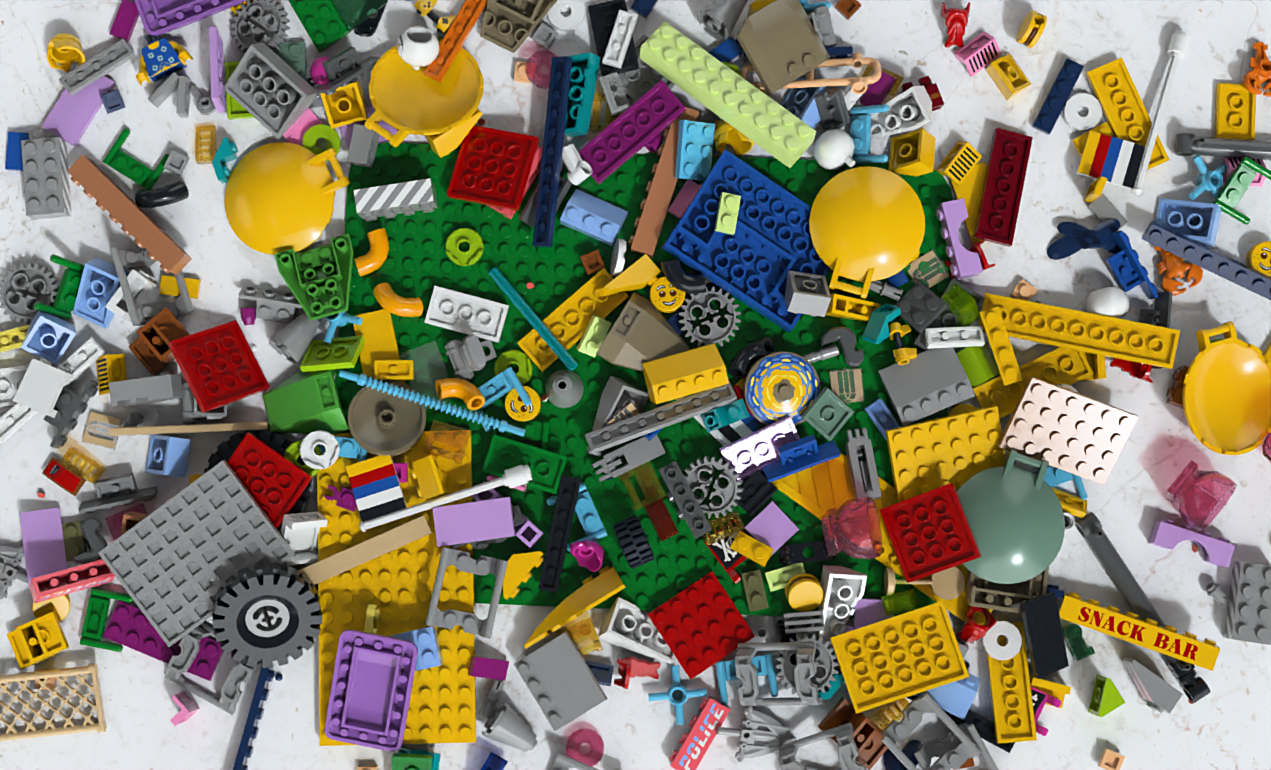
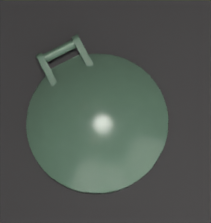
(1012, 520)

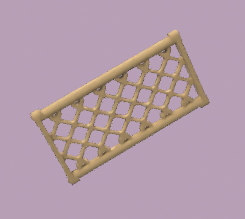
(58, 673)

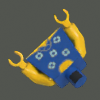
(161, 59)

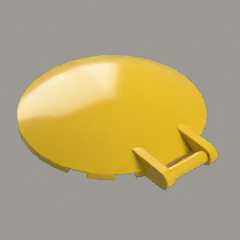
(418, 103)
(282, 196)
(866, 226)
(1228, 393)

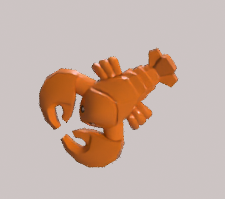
(1260, 71)
(1176, 268)

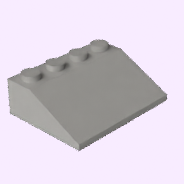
(270, 89)
(926, 384)
(560, 681)

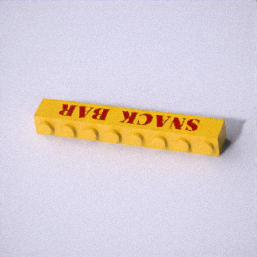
(1138, 631)

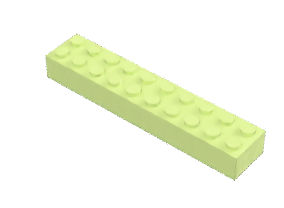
(727, 94)

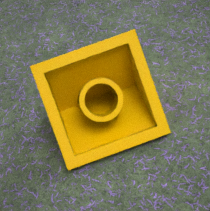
(1008, 76)

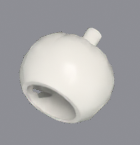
(418, 46)
(834, 150)
(1108, 302)

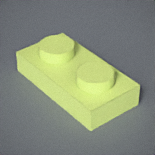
(727, 213)
(593, 335)
(779, 577)

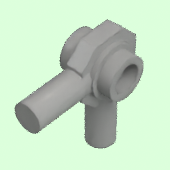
(204, 103)

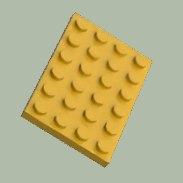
(944, 451)
(899, 657)

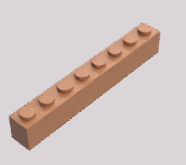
(660, 191)
(129, 215)

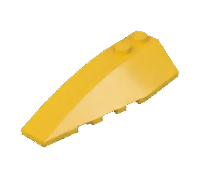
(583, 599)

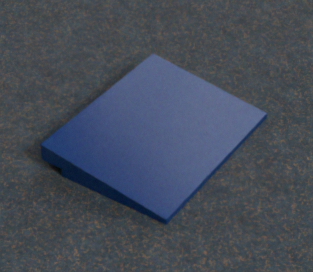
(767, 239)

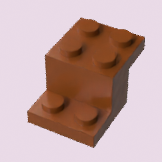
(153, 346)
(865, 732)

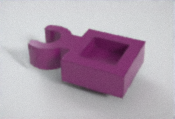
(345, 498)

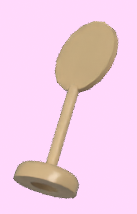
(945, 584)

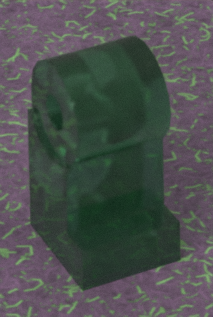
(1073, 637)

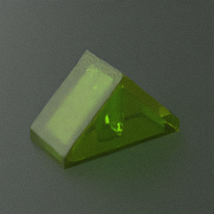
(962, 305)
(901, 601)

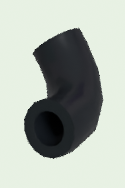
(161, 196)
(681, 280)
(749, 355)

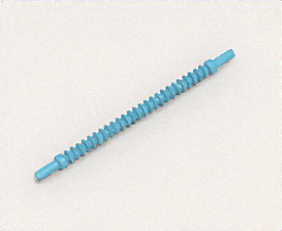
(363, 380)

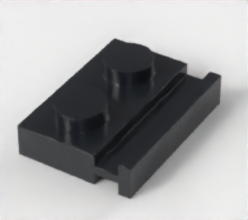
(756, 492)

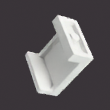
(136, 282)
(42, 386)
(301, 535)

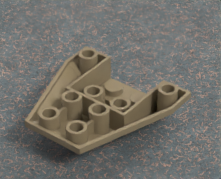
(640, 336)

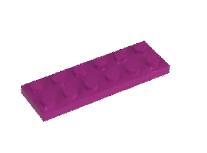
(631, 131)
(133, 629)

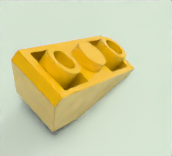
(519, 570)

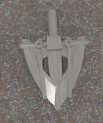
(9, 568)
(749, 733)

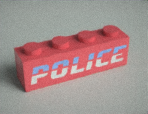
(70, 580)
(700, 735)

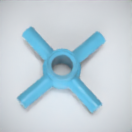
(1207, 179)
(339, 320)
(677, 686)

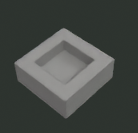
(544, 36)
(176, 162)

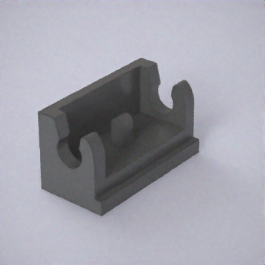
(832, 108)

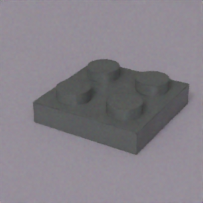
(920, 307)

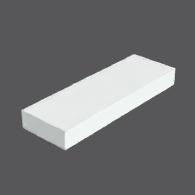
(620, 39)
(954, 337)

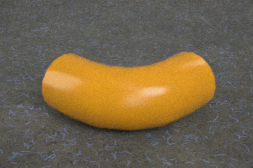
(376, 255)
(396, 304)
(460, 389)

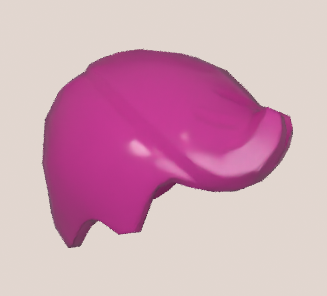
(318, 72)
(588, 554)

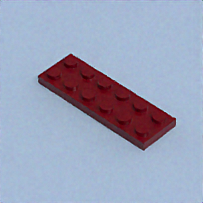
(1003, 187)

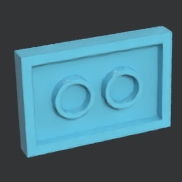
(694, 150)

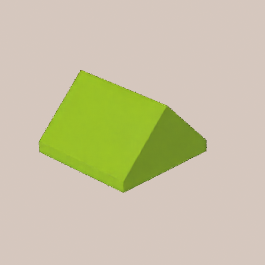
(978, 364)
(1104, 697)

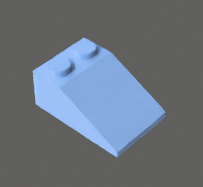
(1191, 219)
(95, 290)
(428, 646)

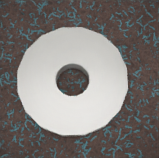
(571, 22)
(1085, 101)
(617, 258)
(331, 450)
(1012, 636)

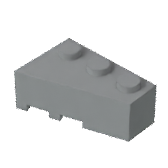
(146, 390)

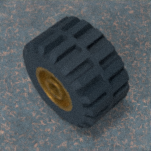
(633, 541)

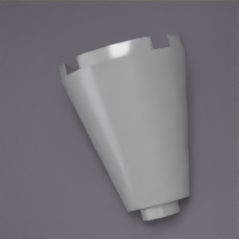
(721, 17)
(295, 338)
(570, 394)
(509, 729)

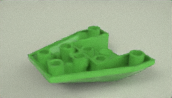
(320, 276)
(306, 404)

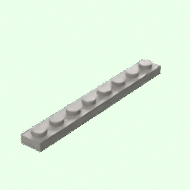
(660, 417)

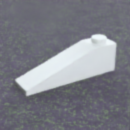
(905, 113)
(840, 595)
(633, 631)

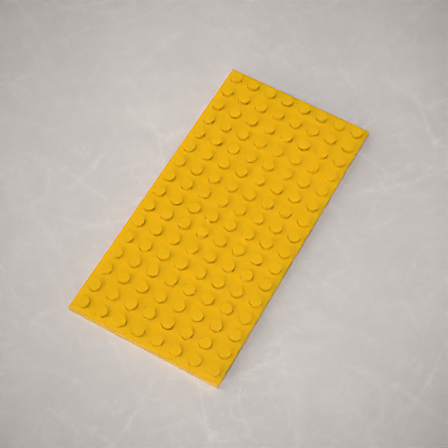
(401, 586)

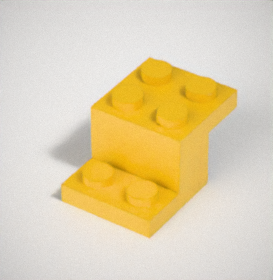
(37, 640)

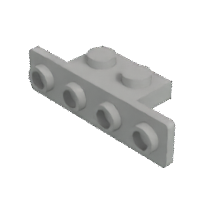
(271, 304)

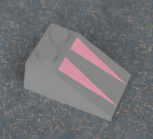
(1153, 689)

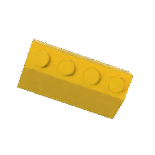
(684, 373)

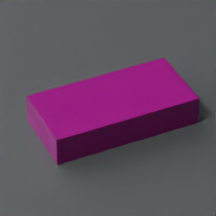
(125, 20)
(878, 91)
(488, 668)

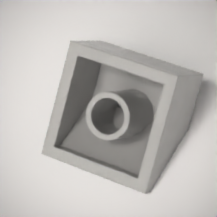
(807, 293)

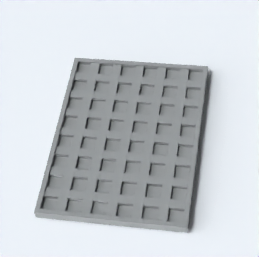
(190, 548)

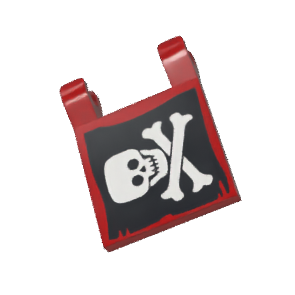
(727, 557)

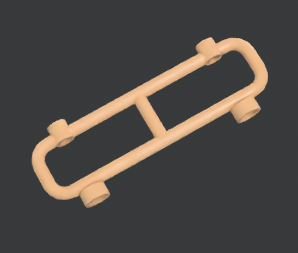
(858, 84)

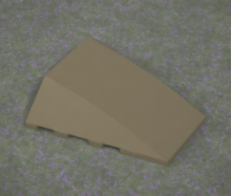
(512, 21)

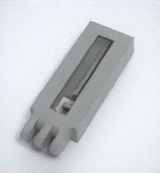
(635, 453)
(863, 474)

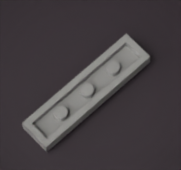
(97, 67)

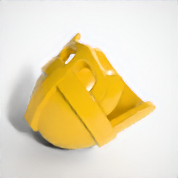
(64, 50)
(727, 135)

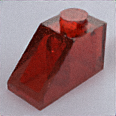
(661, 519)

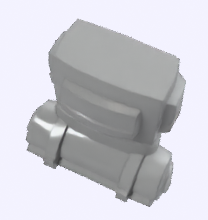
(822, 24)
(468, 355)
(192, 411)

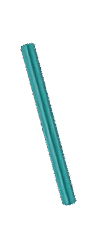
(533, 319)

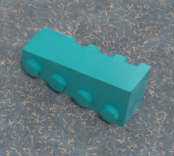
(581, 93)

